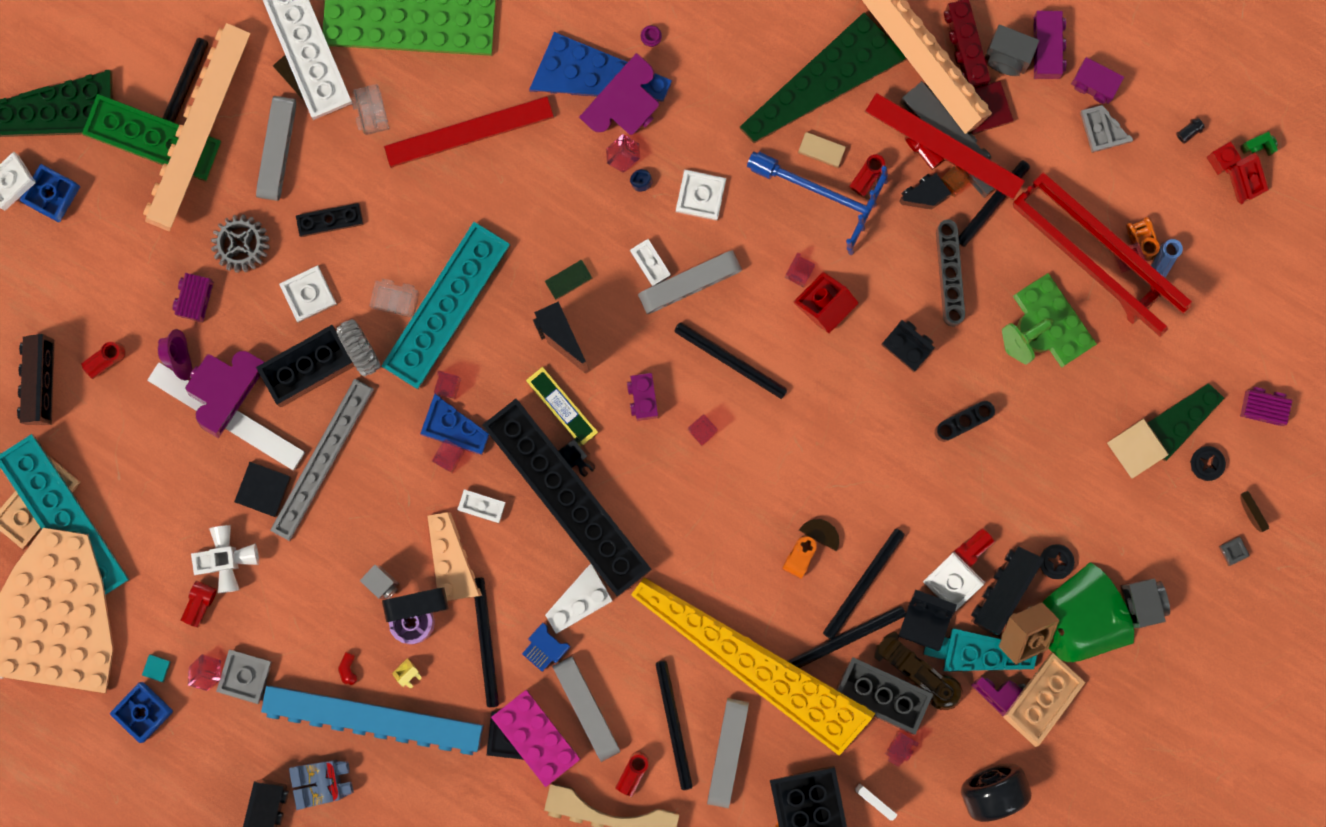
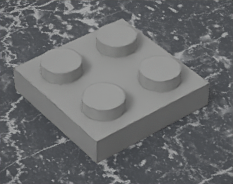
(244, 676)

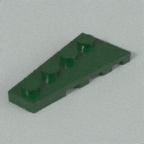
(1184, 417)

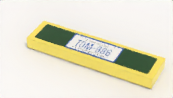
(561, 406)

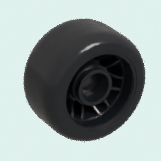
(996, 792)

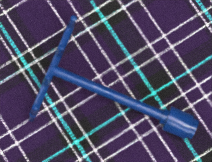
(768, 167)

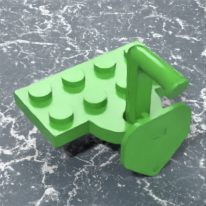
(1048, 321)

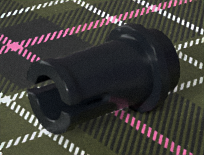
(1185, 134)

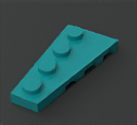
(979, 652)

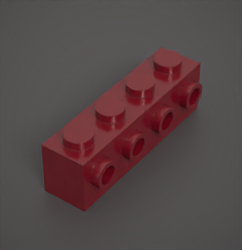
(967, 43)

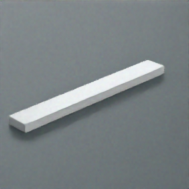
(239, 425)

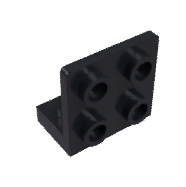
(908, 345)
(927, 620)

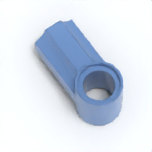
(1163, 261)

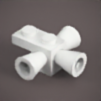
(224, 559)

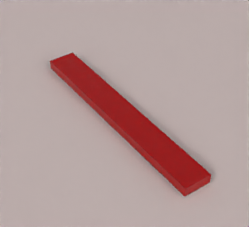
(468, 132)
(944, 146)

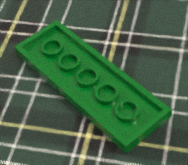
(141, 134)

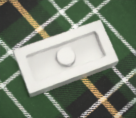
(650, 262)
(481, 506)

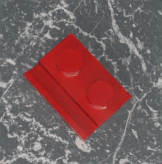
(1248, 178)

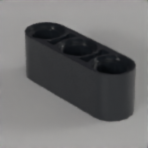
(974, 417)
(415, 604)

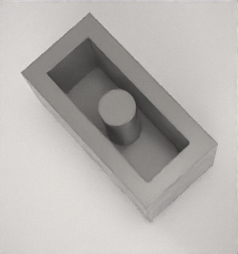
(380, 582)

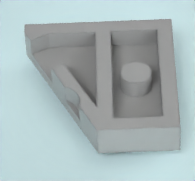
(1102, 129)

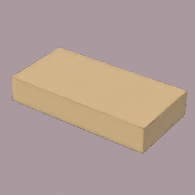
(821, 149)

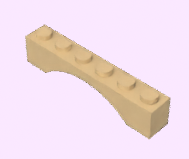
(565, 801)

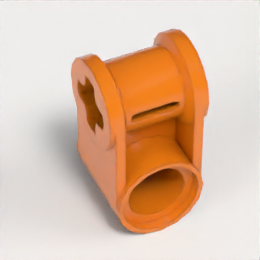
(1144, 234)
(799, 561)

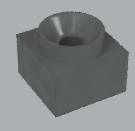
(1010, 51)
(1146, 602)

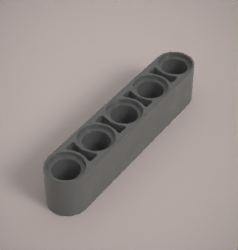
(954, 263)

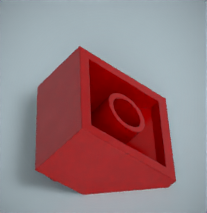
(826, 302)

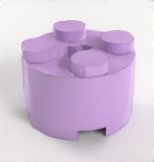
(412, 634)

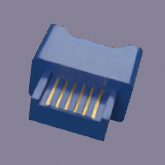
(544, 648)

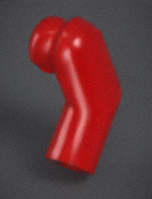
(344, 669)

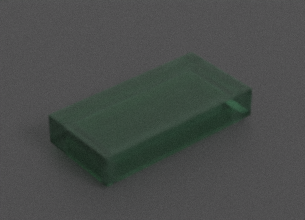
(568, 280)

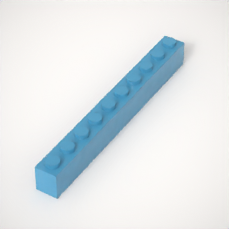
(372, 718)

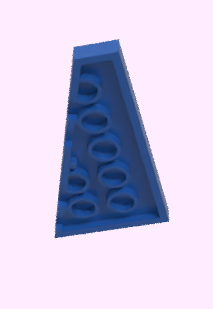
(583, 70)

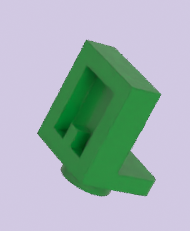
(1257, 143)

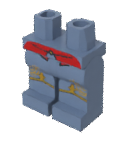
(327, 780)

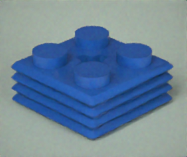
(55, 205)
(127, 712)

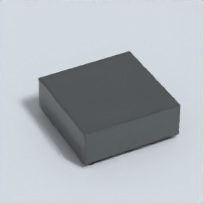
(1234, 551)

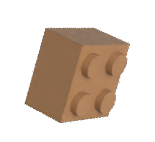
(1028, 633)

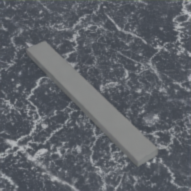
(322, 460)

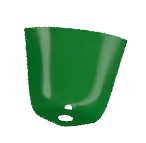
(1090, 615)

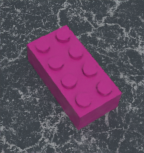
(535, 738)

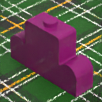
(624, 100)
(222, 389)

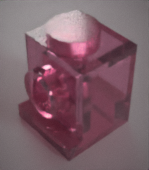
(900, 749)

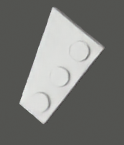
(580, 600)

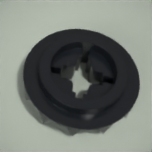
(1218, 463)
(1066, 557)

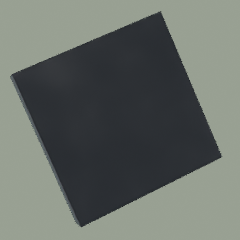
(262, 489)
(499, 744)

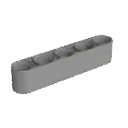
(276, 148)
(689, 282)
(586, 709)
(728, 753)

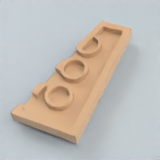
(450, 559)

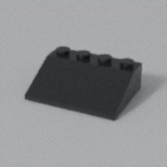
(556, 330)
(809, 799)

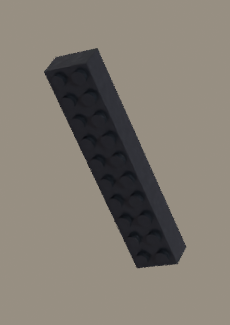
(567, 497)

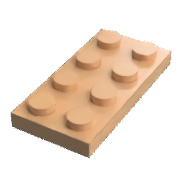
(17, 520)
(1044, 700)

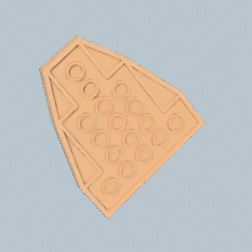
(56, 615)

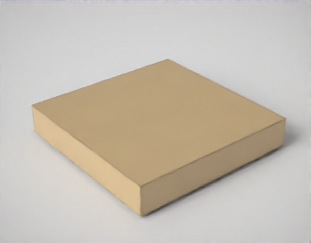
(1137, 448)

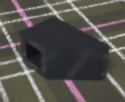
(926, 195)

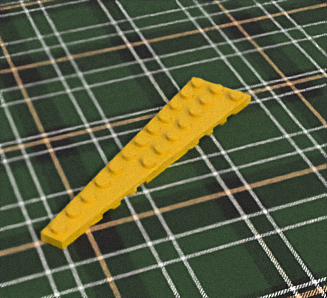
(803, 698)

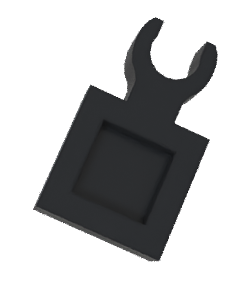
(576, 454)

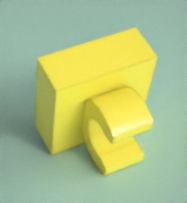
(405, 673)

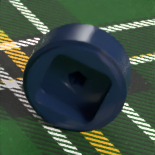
(641, 180)

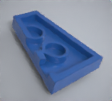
(449, 424)

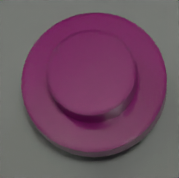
(651, 36)

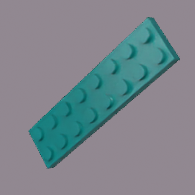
(446, 305)
(54, 503)

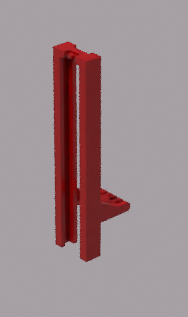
(1159, 285)

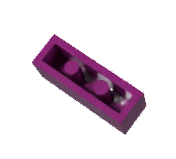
(1051, 45)

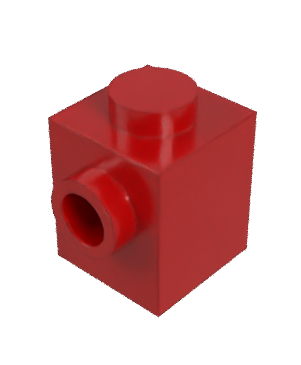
(1223, 158)

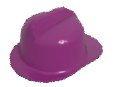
(175, 355)

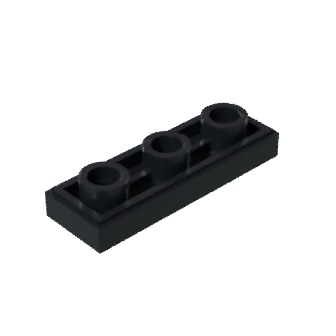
(343, 218)

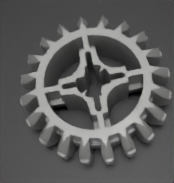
(234, 249)
(358, 347)

